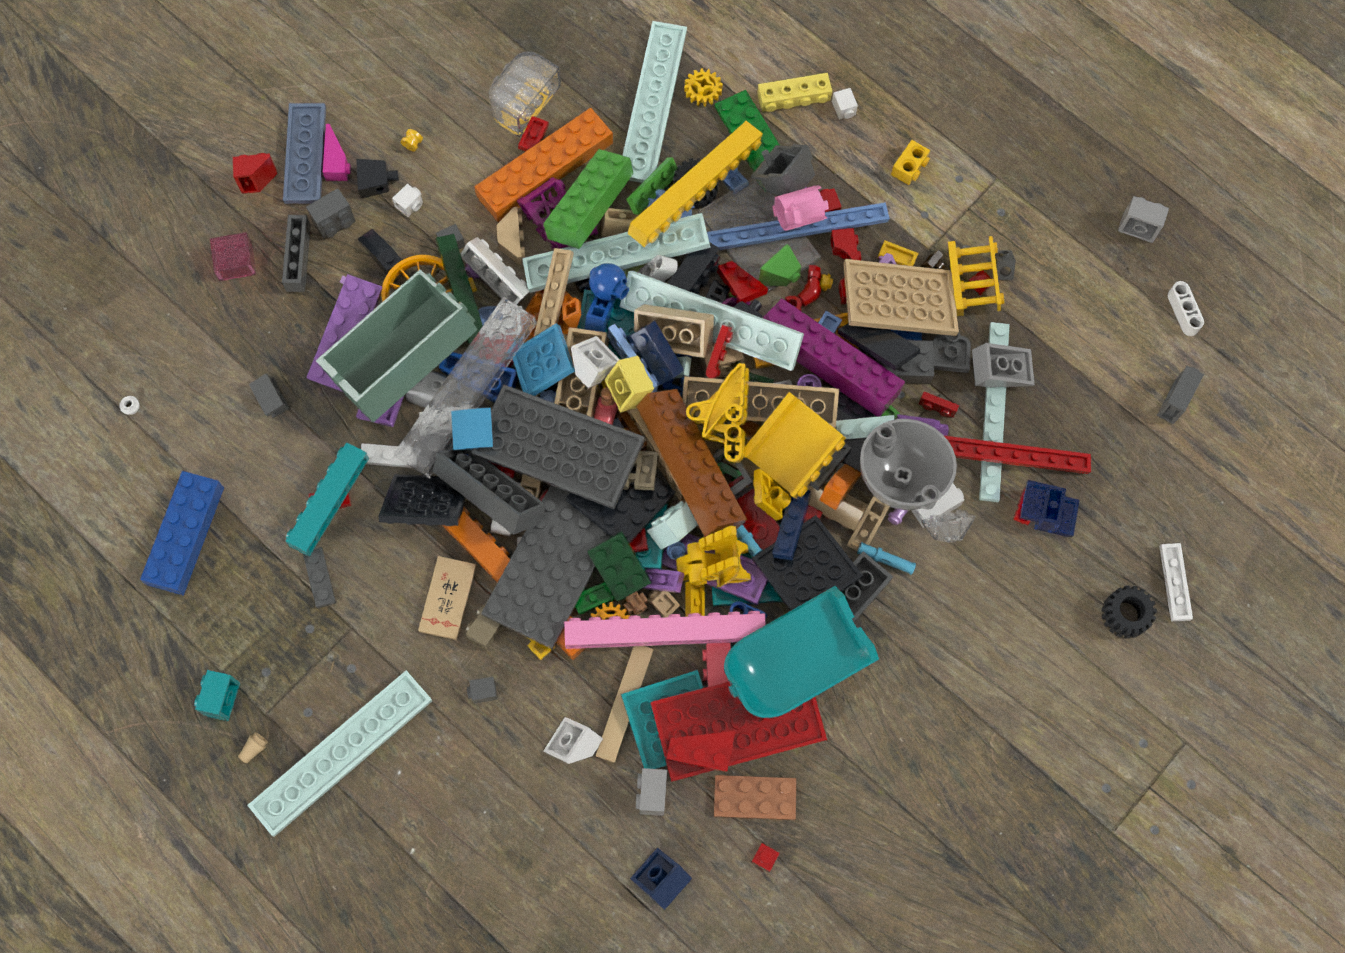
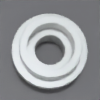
(133, 408)

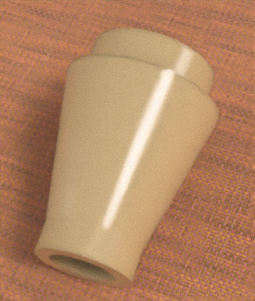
(252, 747)

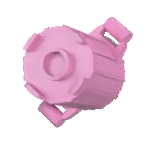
(800, 208)

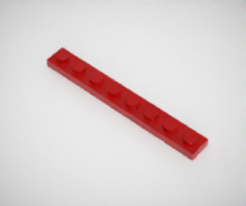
(1020, 455)

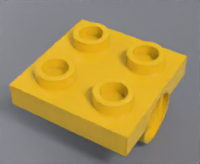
(769, 495)

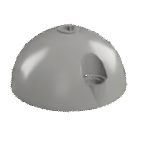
(914, 467)

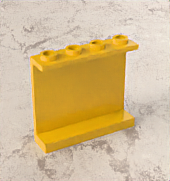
(794, 445)

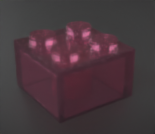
(232, 256)

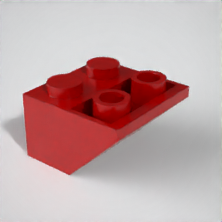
(253, 172)

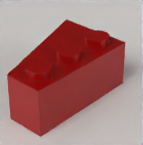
(702, 750)

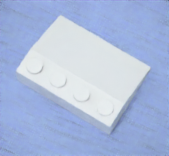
(494, 271)

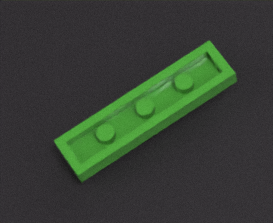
(657, 180)

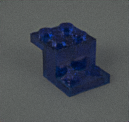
(1049, 508)

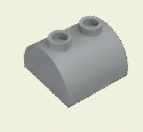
(425, 390)

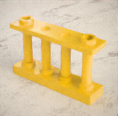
(959, 269)

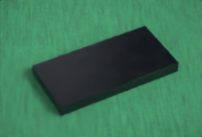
(881, 344)

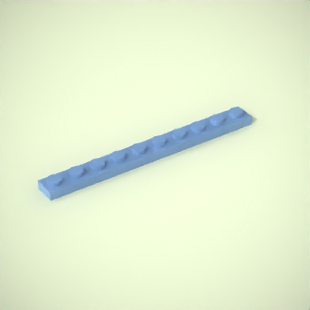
(772, 230)

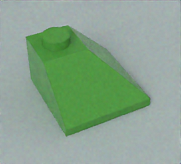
(780, 269)

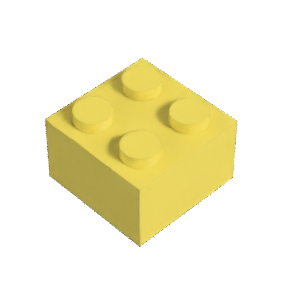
(628, 383)

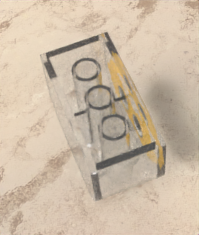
(523, 90)

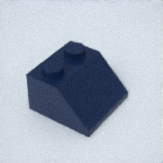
(661, 878)

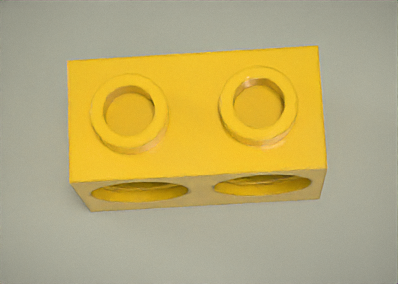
(908, 161)

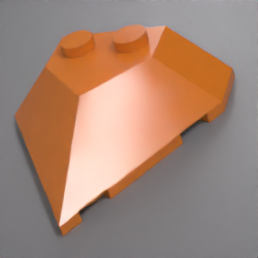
(569, 314)

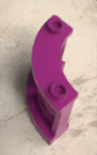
(534, 209)

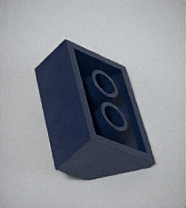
(656, 352)

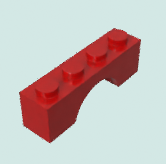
(844, 245)

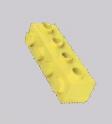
(794, 92)

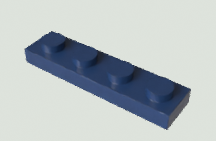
(791, 527)

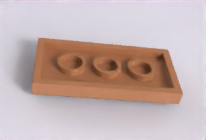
(755, 797)

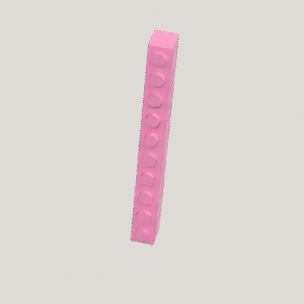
(661, 631)

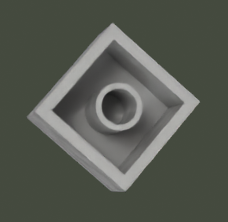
(1143, 219)
(653, 791)

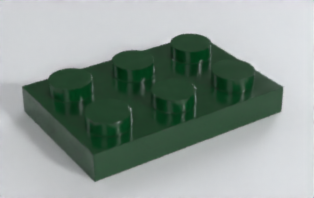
(619, 566)

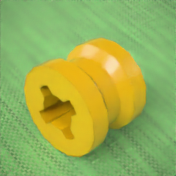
(411, 140)

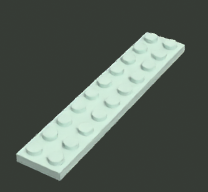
(654, 98)
(682, 237)
(750, 333)
(339, 753)

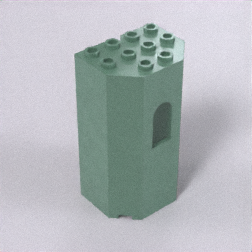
(397, 344)

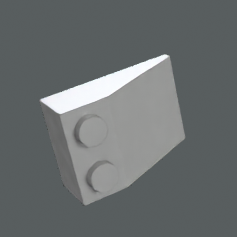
(1002, 366)

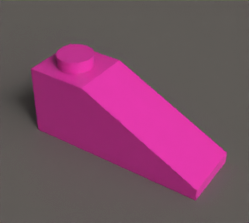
(335, 162)

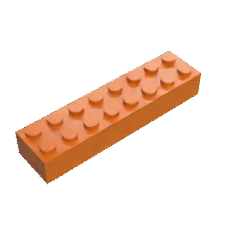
(550, 158)

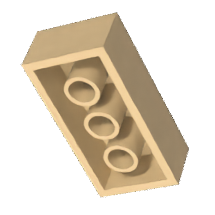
(684, 330)

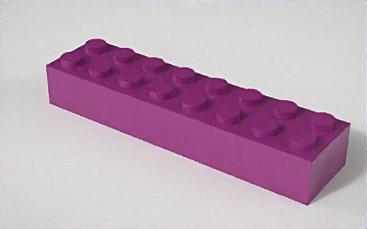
(839, 361)

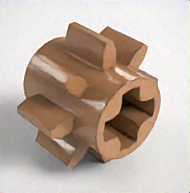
(636, 603)

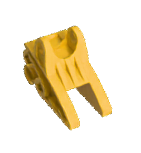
(721, 407)
(721, 566)

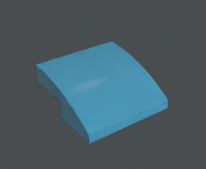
(472, 428)

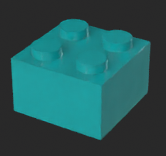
(217, 695)

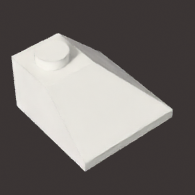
(592, 361)
(573, 742)

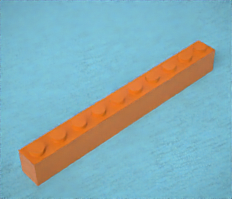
(490, 557)

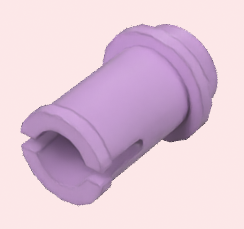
(896, 516)

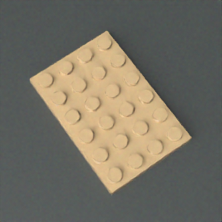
(900, 297)

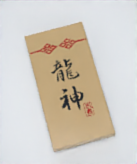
(447, 598)

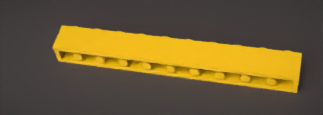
(695, 184)

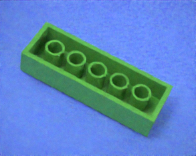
(588, 198)

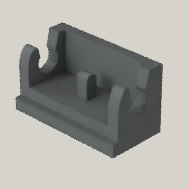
(269, 396)

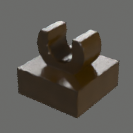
(933, 261)

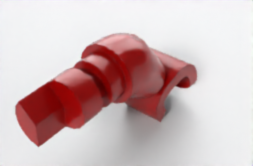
(811, 290)

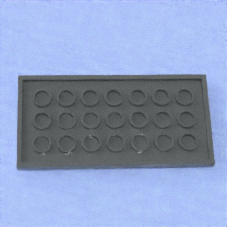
(561, 446)
(546, 572)

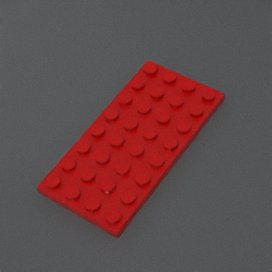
(717, 711)

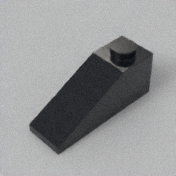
(379, 250)

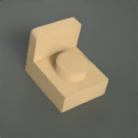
(663, 602)

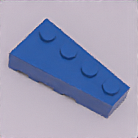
(508, 377)

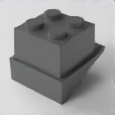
(785, 169)

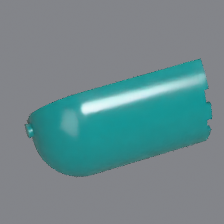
(798, 656)

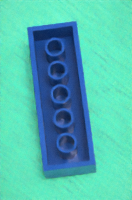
(182, 533)

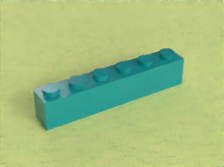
(327, 499)

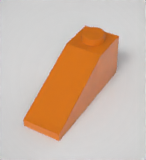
(839, 486)

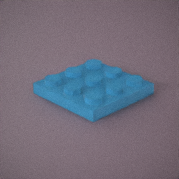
(543, 361)

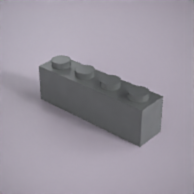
(296, 253)

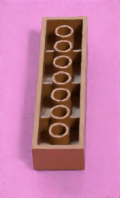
(690, 462)

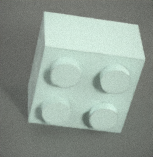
(673, 525)

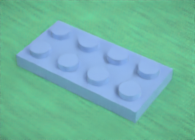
(626, 350)

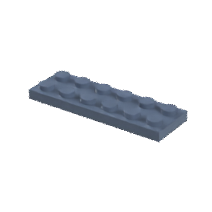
(304, 153)

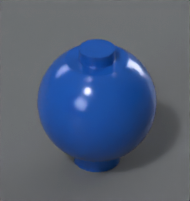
(608, 282)

